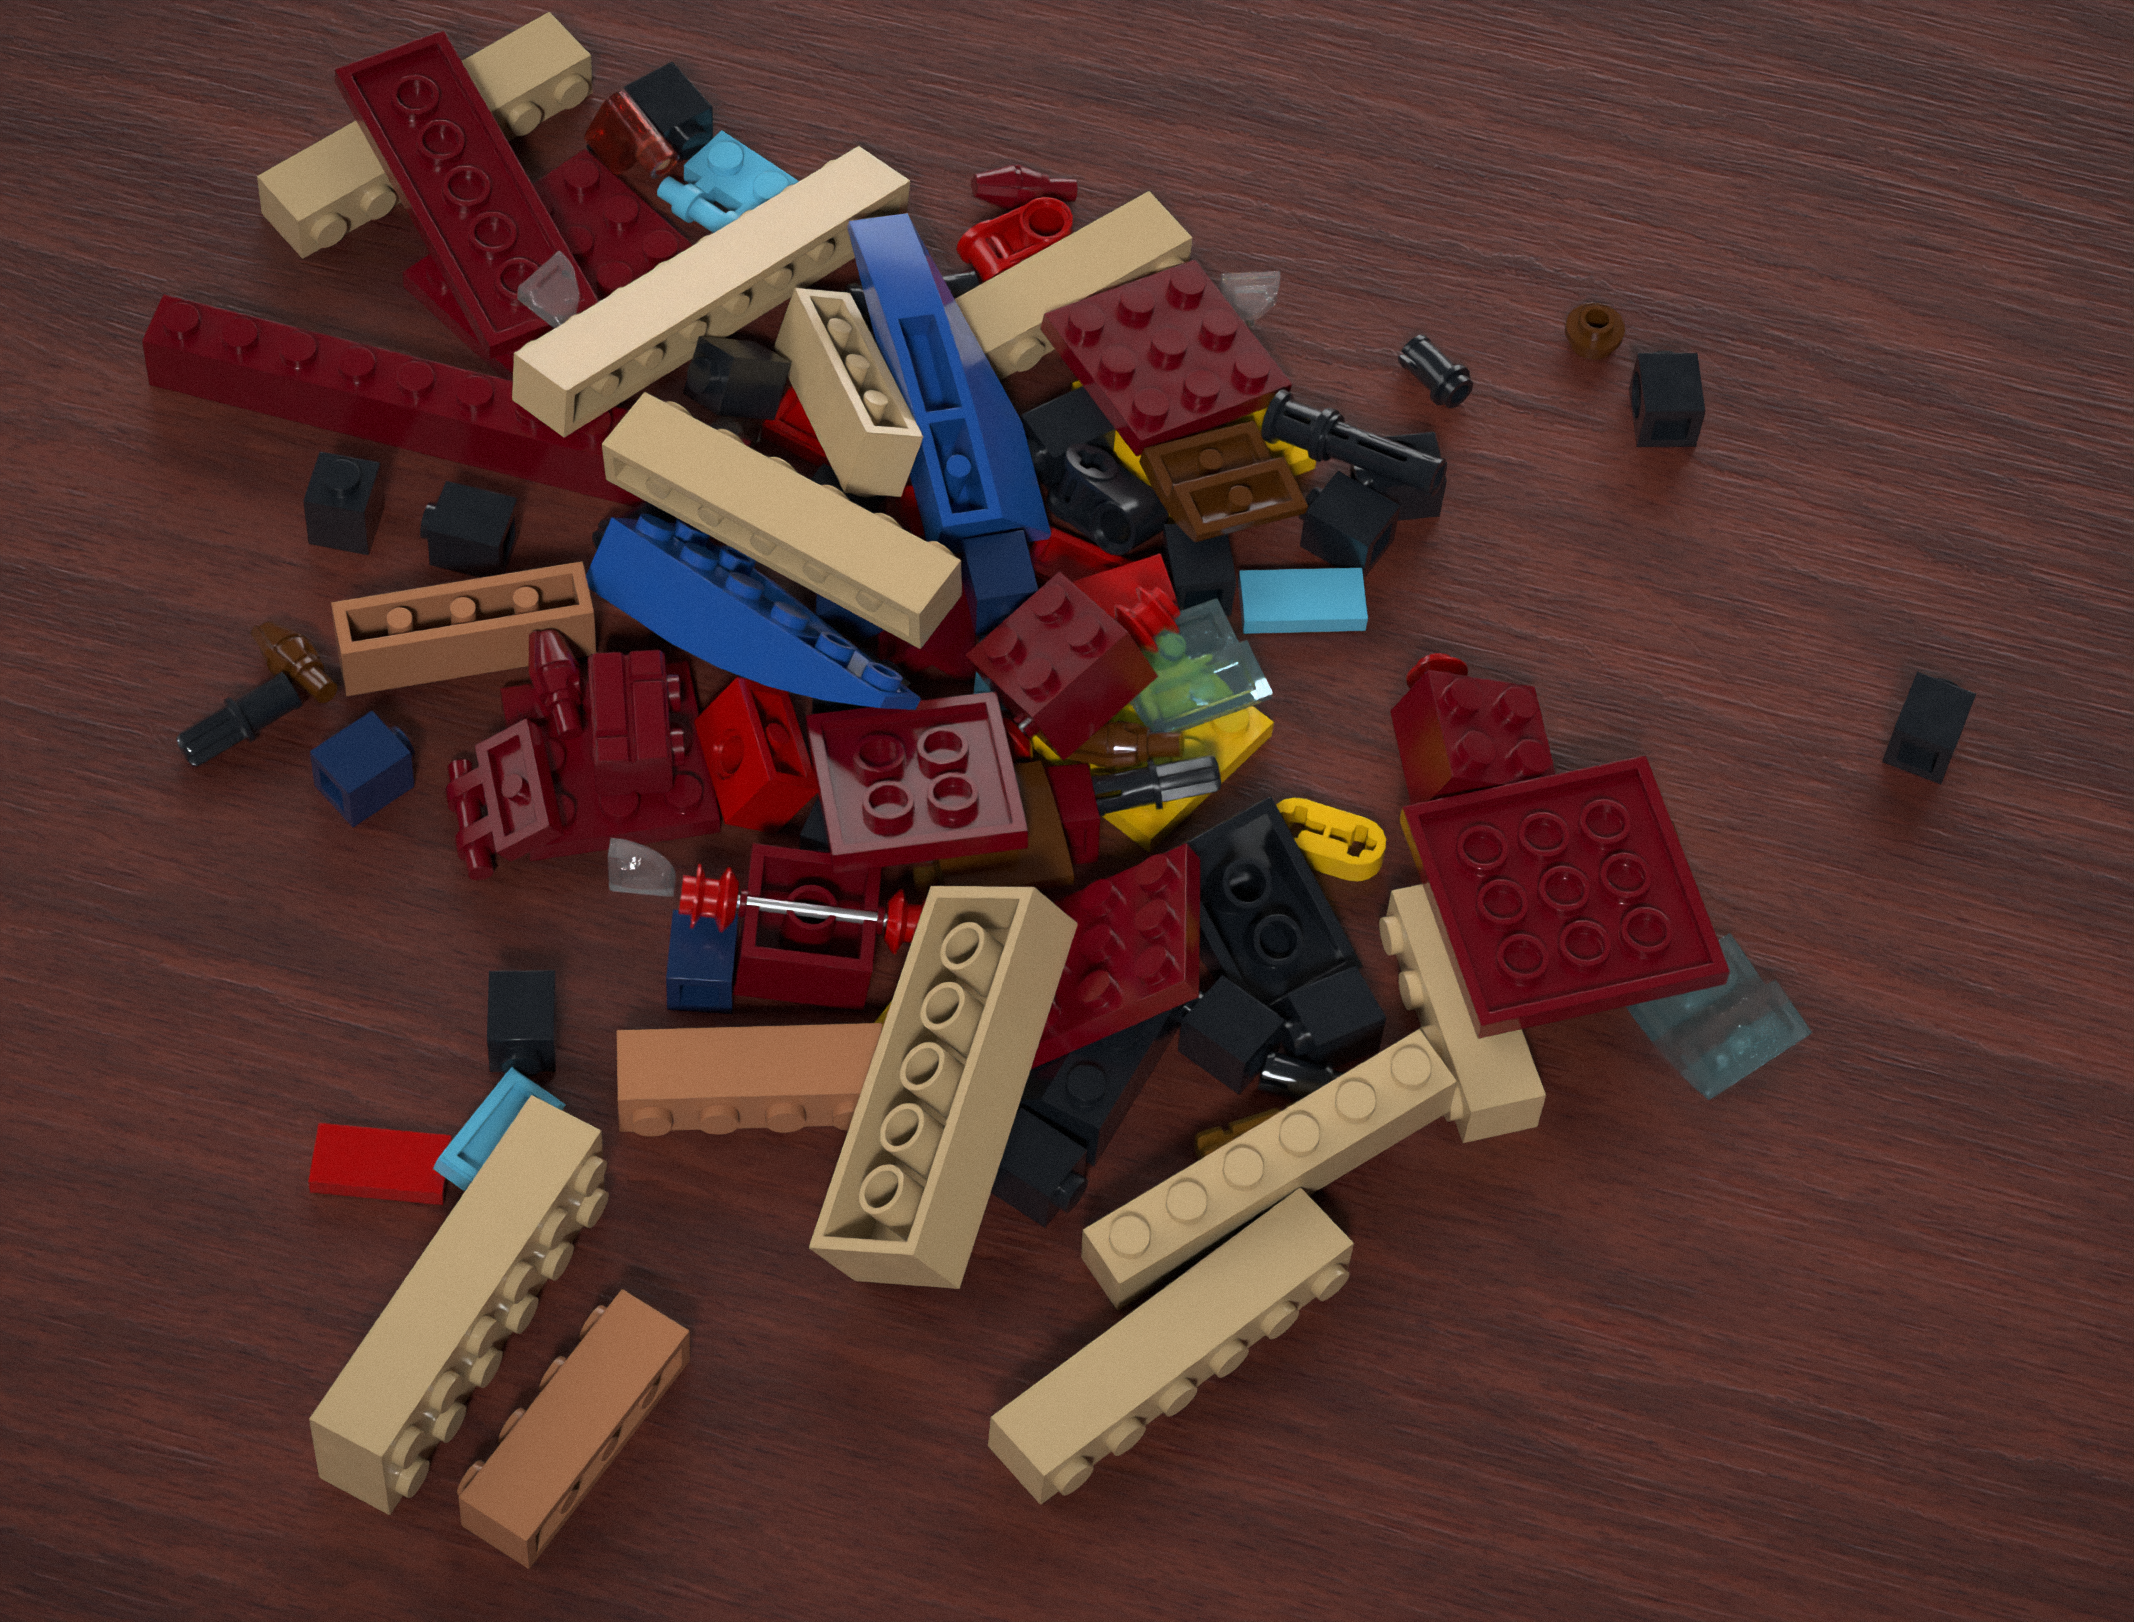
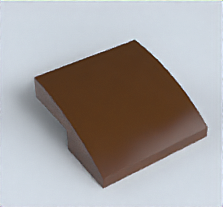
(1222, 482)
(1041, 865)

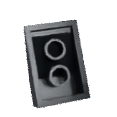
(1264, 909)

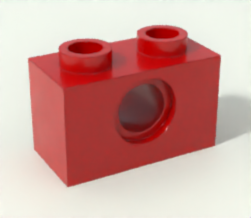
(756, 756)

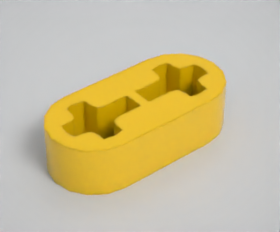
(1330, 834)

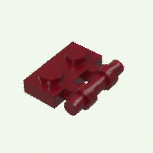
(518, 795)

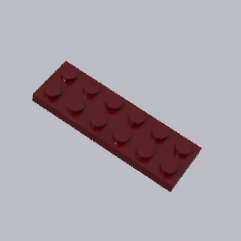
(458, 184)

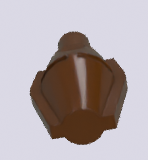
(295, 657)
(1128, 746)

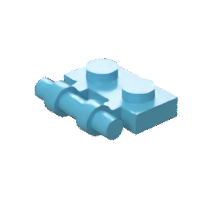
(724, 174)

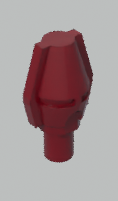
(1018, 185)
(557, 680)

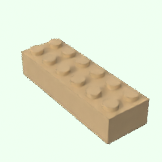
(944, 1086)
(460, 1307)

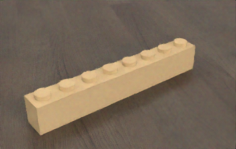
(702, 292)

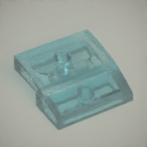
(1200, 673)
(1725, 1029)

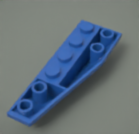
(974, 454)
(733, 615)

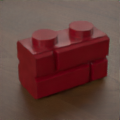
(632, 724)

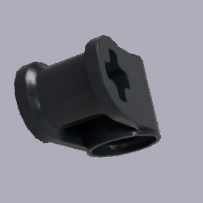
(1106, 503)

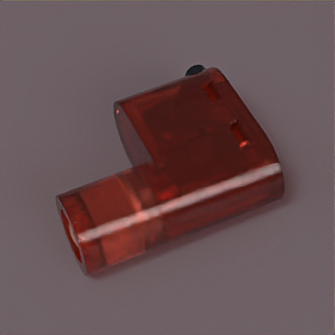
(626, 135)

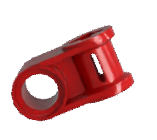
(1015, 236)

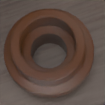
(1590, 341)

